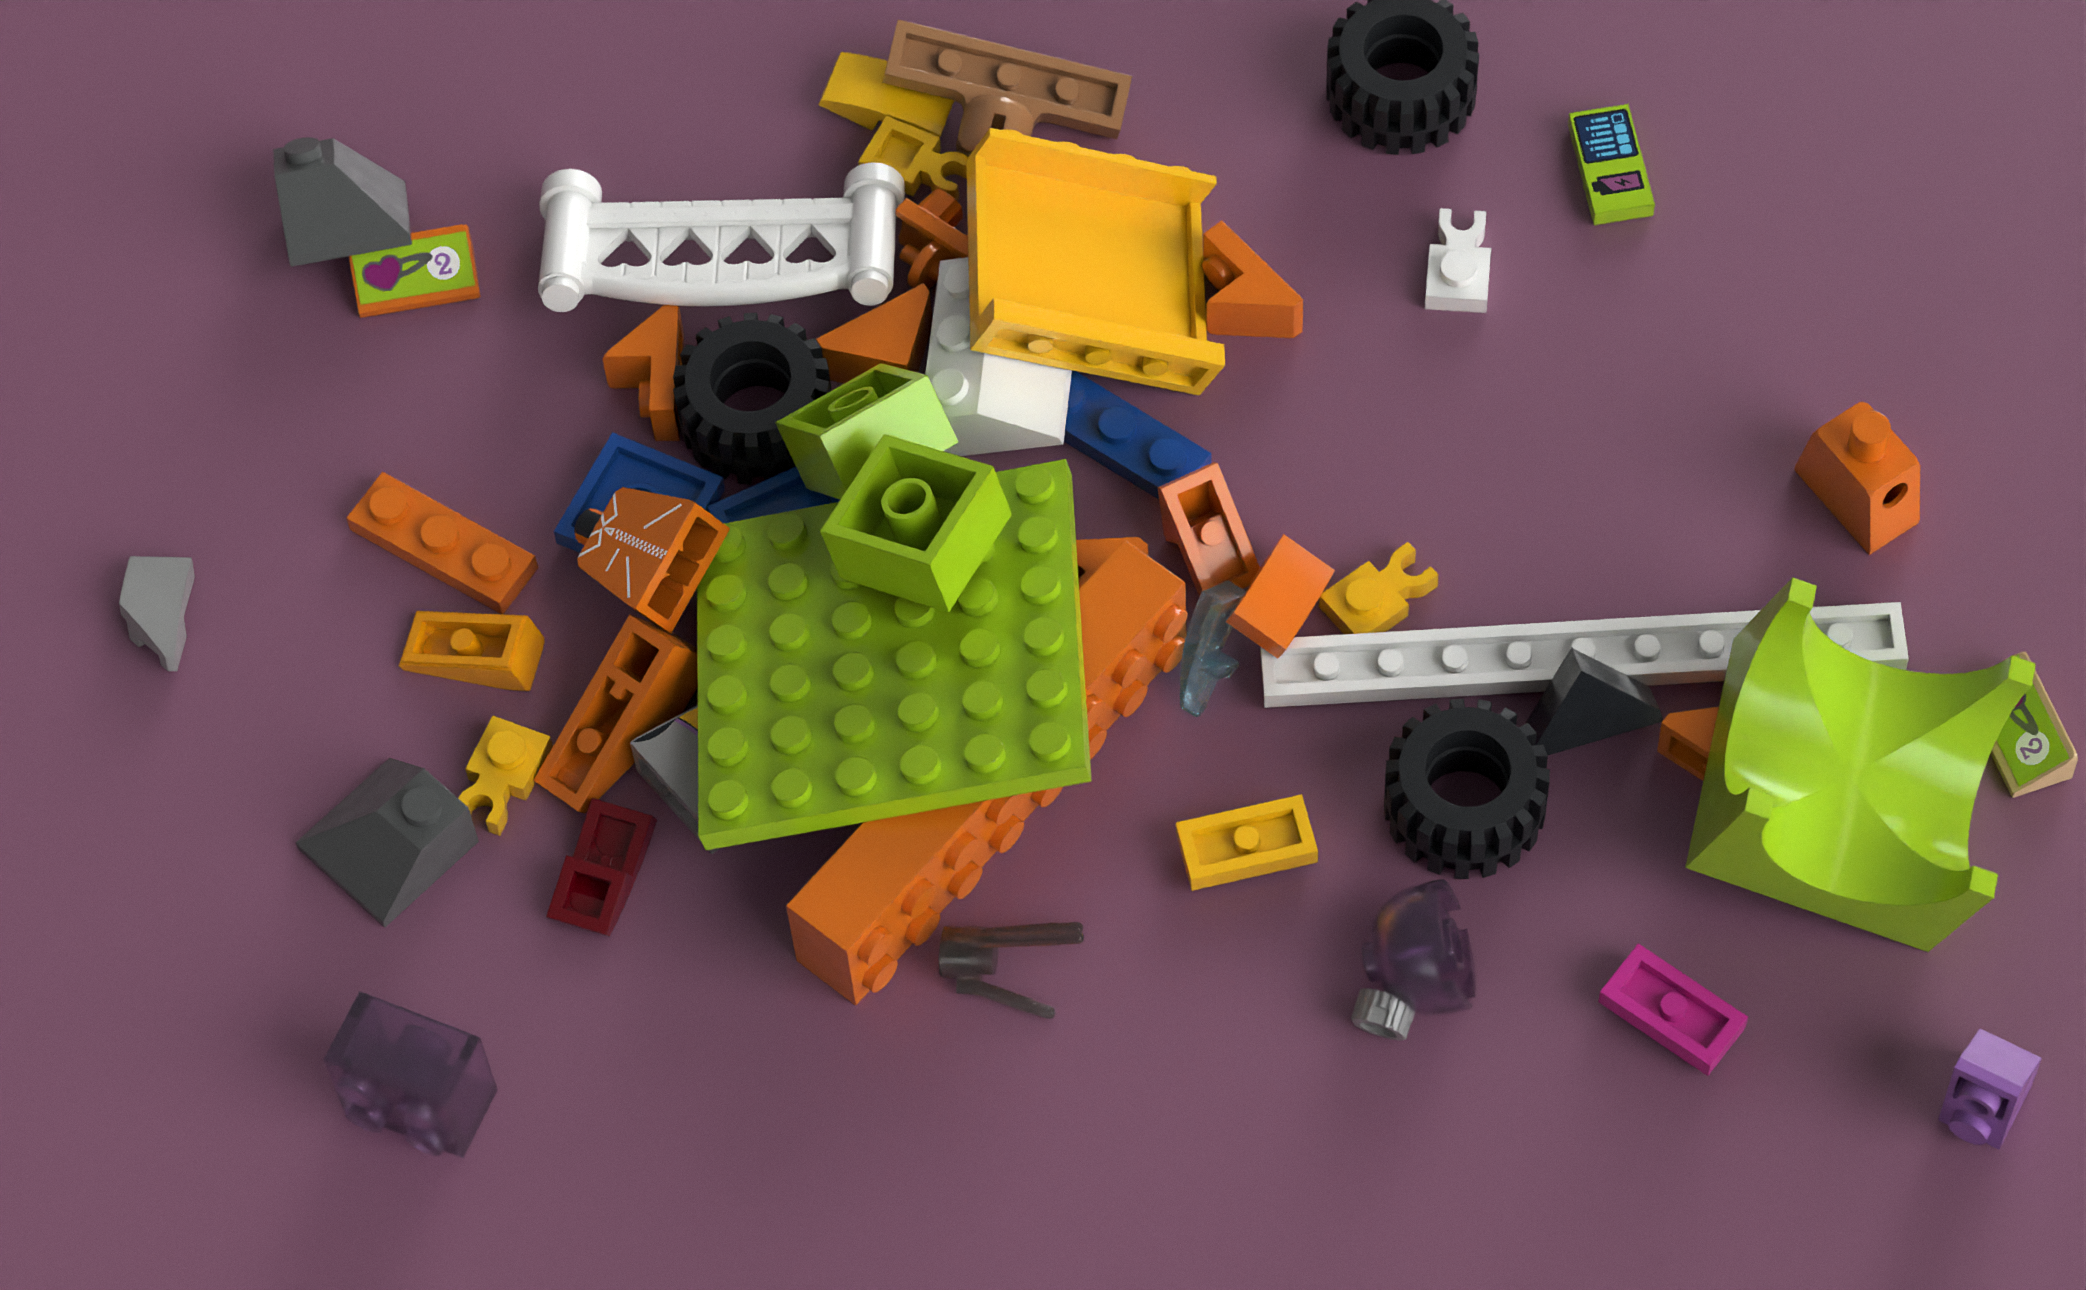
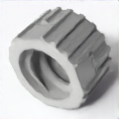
(1382, 1014)

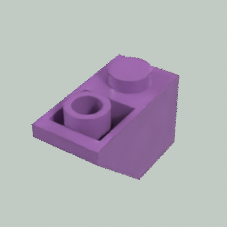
(1988, 1089)

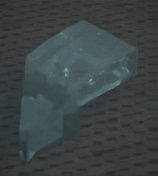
(1202, 655)

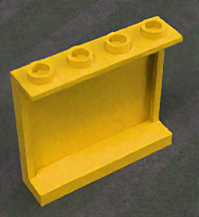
(1088, 262)

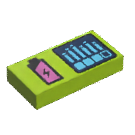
(1611, 164)

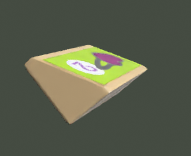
(2033, 743)

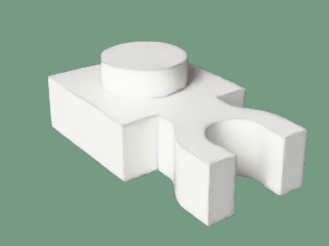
(1458, 267)

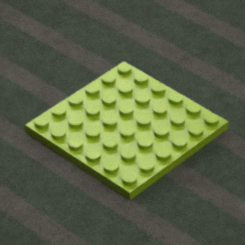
(875, 707)

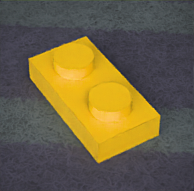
(1246, 842)

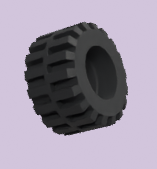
(1398, 110)
(739, 358)
(1475, 743)

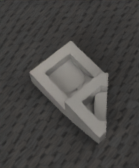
(155, 604)

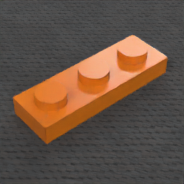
(442, 543)

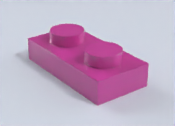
(1673, 1009)

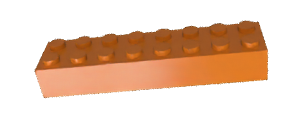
(905, 869)

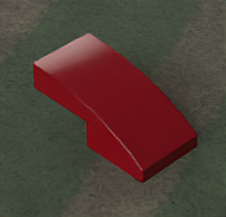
(603, 867)

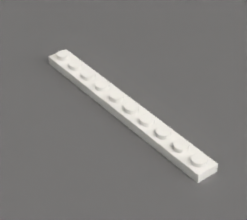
(1528, 655)

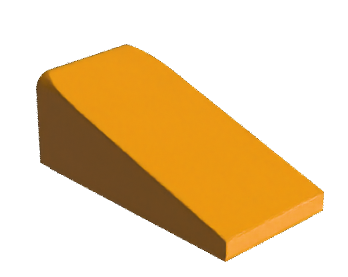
(474, 648)

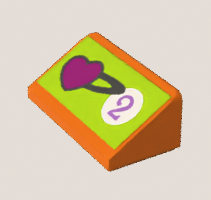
(425, 274)

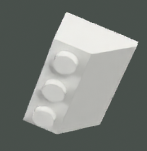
(989, 397)

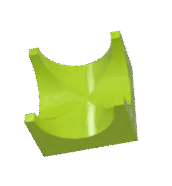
(1849, 778)

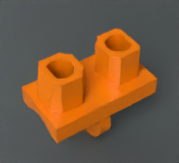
(930, 236)

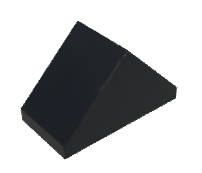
(1590, 704)

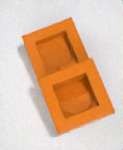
(1280, 596)

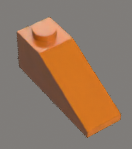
(636, 688)

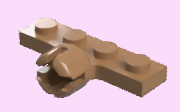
(1005, 84)

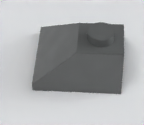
(337, 202)
(391, 838)

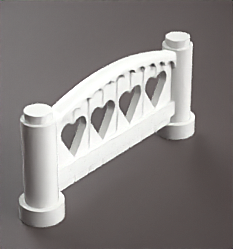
(585, 232)

